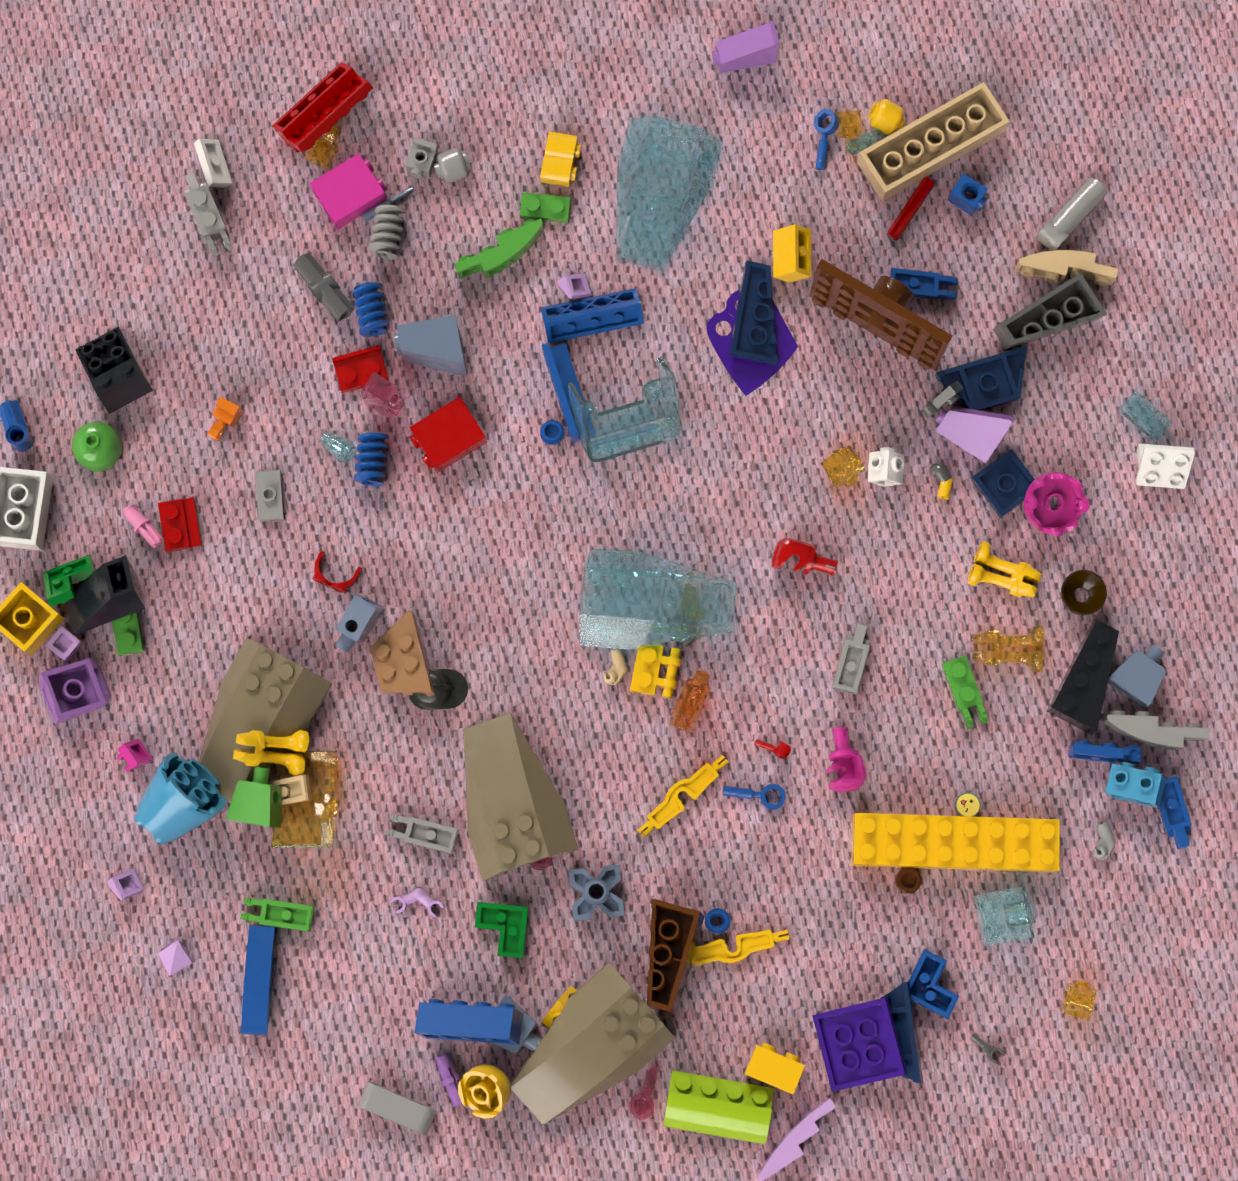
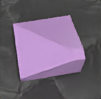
(575, 286)
(126, 885)
(175, 957)

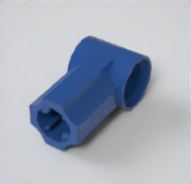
(15, 424)

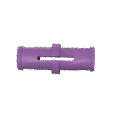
(449, 1077)

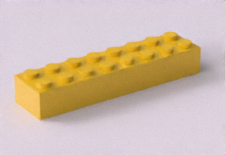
(955, 842)

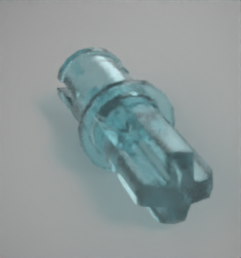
(863, 141)

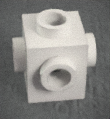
(886, 467)

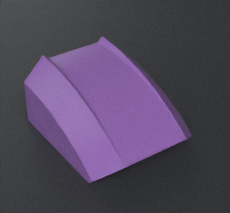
(74, 690)

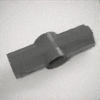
(323, 287)

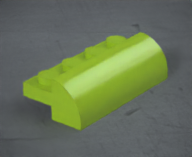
(718, 1107)

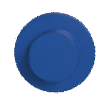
(552, 432)

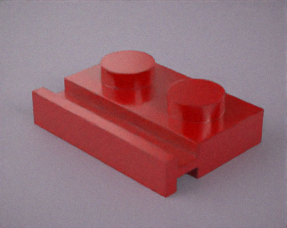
(357, 367)
(179, 524)

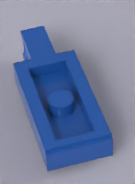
(1105, 753)
(1175, 813)

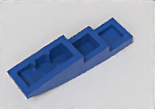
(258, 980)

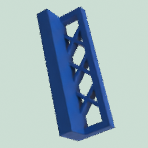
(592, 318)
(562, 373)

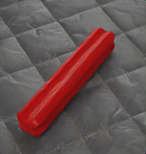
(910, 208)

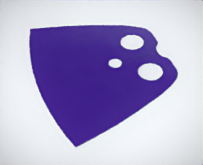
(747, 373)

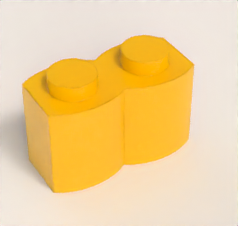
(559, 159)

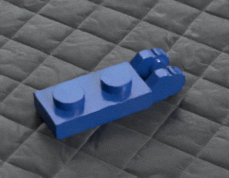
(925, 284)

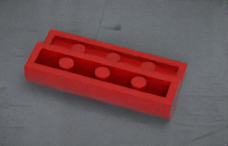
(322, 107)

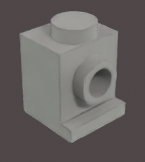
(422, 168)

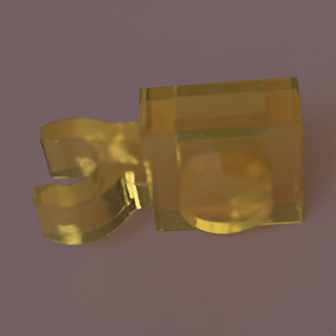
(849, 125)
(323, 150)

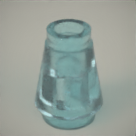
(339, 447)

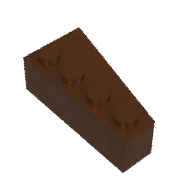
(670, 952)

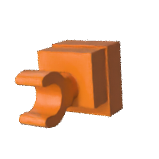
(226, 413)

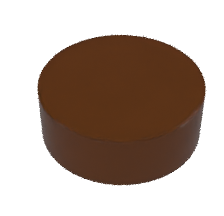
(908, 880)

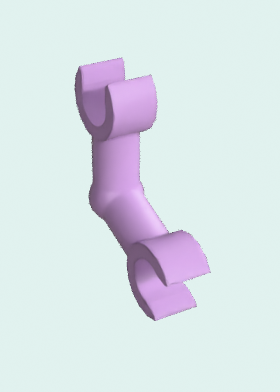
(421, 896)

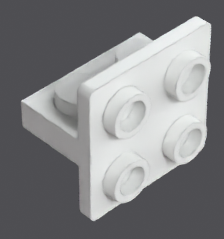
(1163, 465)

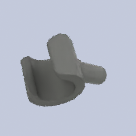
(987, 1048)

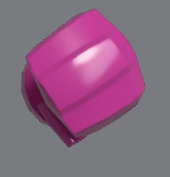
(846, 762)

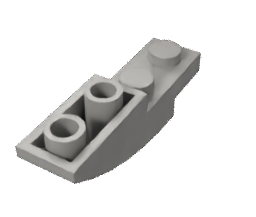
(1145, 730)

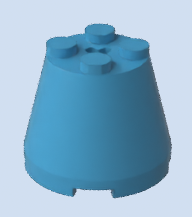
(178, 799)

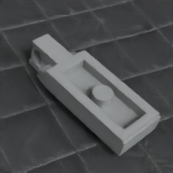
(852, 661)

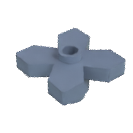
(605, 881)

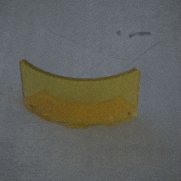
(310, 822)

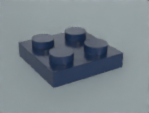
(1004, 483)

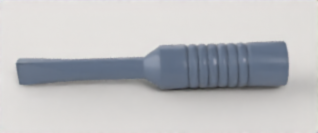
(370, 214)

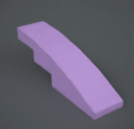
(788, 1147)

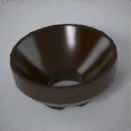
(1092, 584)

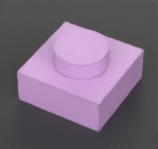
(64, 644)

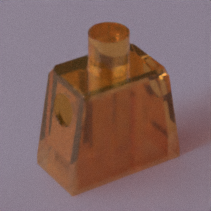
(691, 702)

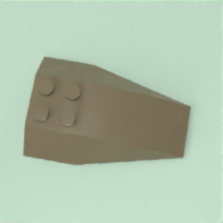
(258, 694)
(511, 800)
(590, 1047)

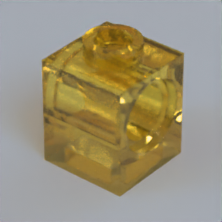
(1078, 1000)

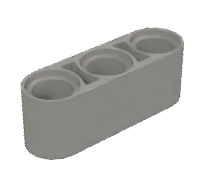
(397, 1108)

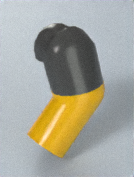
(945, 479)

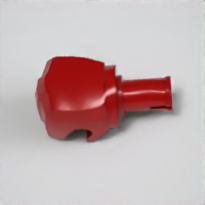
(806, 556)

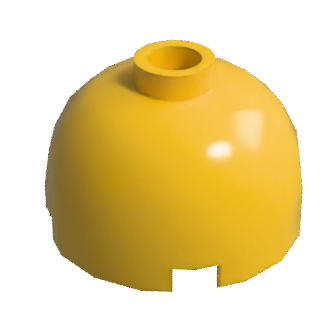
(485, 1090)

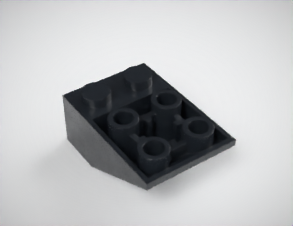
(113, 370)
(105, 596)

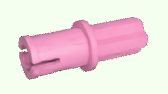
(142, 525)

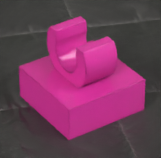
(134, 754)

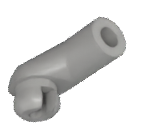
(1106, 843)

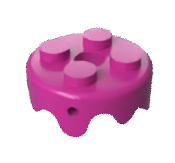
(1070, 504)

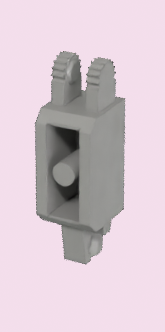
(206, 214)

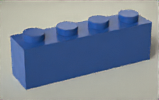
(469, 1022)

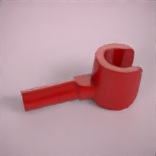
(780, 751)

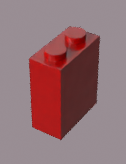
(447, 435)

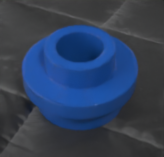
(725, 921)

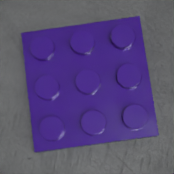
(859, 1044)

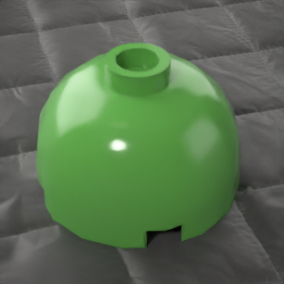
(97, 446)

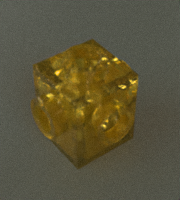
(843, 467)

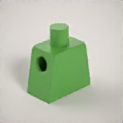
(257, 801)

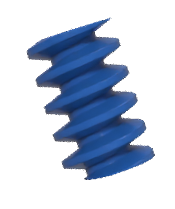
(369, 309)
(369, 459)

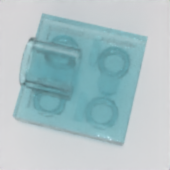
(1004, 916)

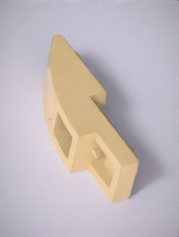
(1057, 263)

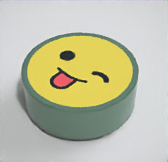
(967, 804)

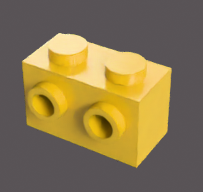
(792, 253)
(774, 1068)

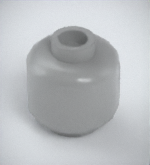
(452, 165)

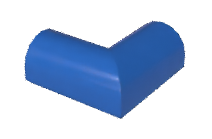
(924, 986)

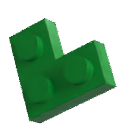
(60, 579)
(510, 921)

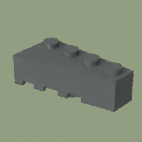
(1057, 311)

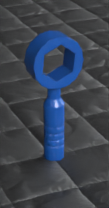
(823, 143)
(749, 794)

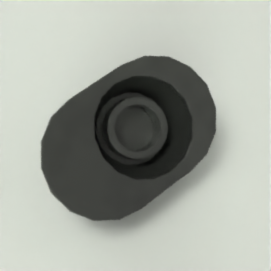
(449, 690)

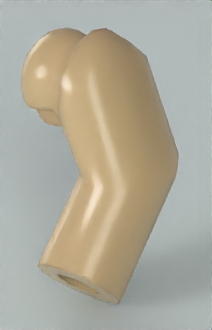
(618, 668)

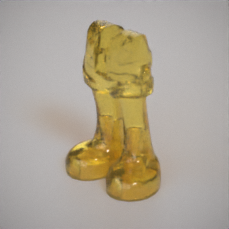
(992, 657)

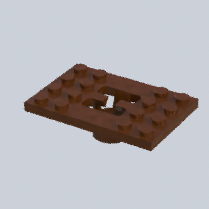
(880, 312)

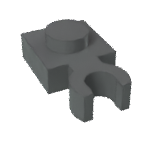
(948, 397)

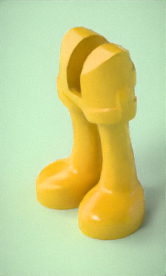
(1017, 571)
(293, 761)

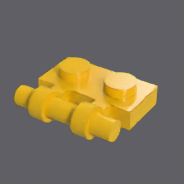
(647, 670)

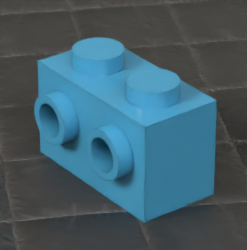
(1136, 785)

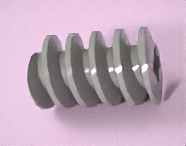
(384, 231)

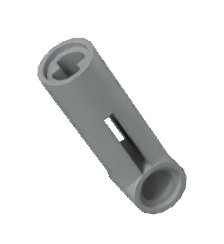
(1072, 214)

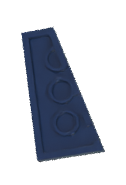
(753, 325)

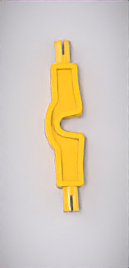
(692, 786)
(745, 944)

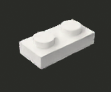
(213, 163)

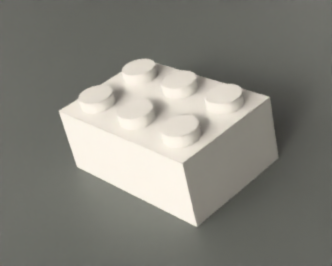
(24, 507)

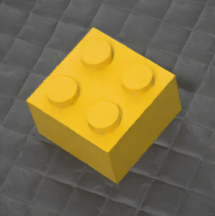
(27, 619)

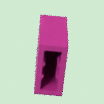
(348, 190)

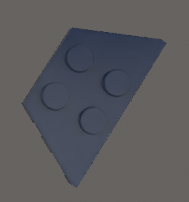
(988, 380)
(903, 1016)

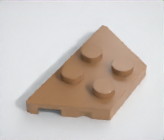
(401, 659)

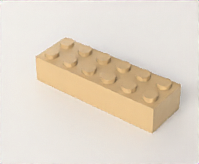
(932, 141)

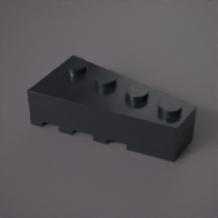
(1086, 680)

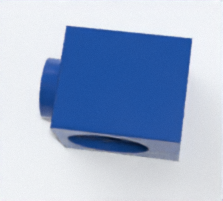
(964, 185)

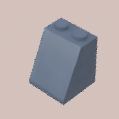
(432, 344)

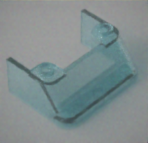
(632, 425)

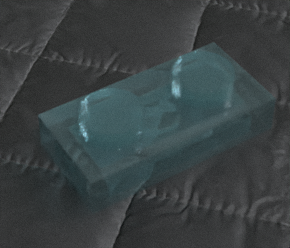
(1145, 416)

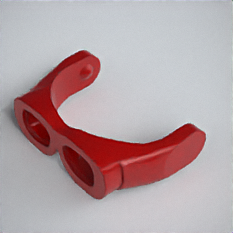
(342, 586)

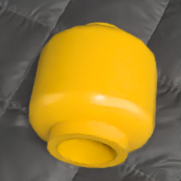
(886, 116)

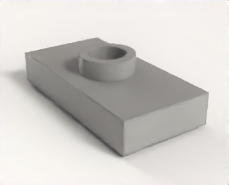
(269, 496)

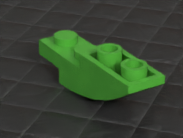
(511, 247)

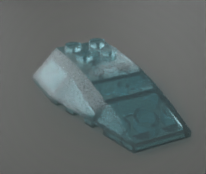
(660, 187)
(647, 600)

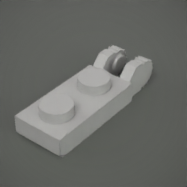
(425, 833)

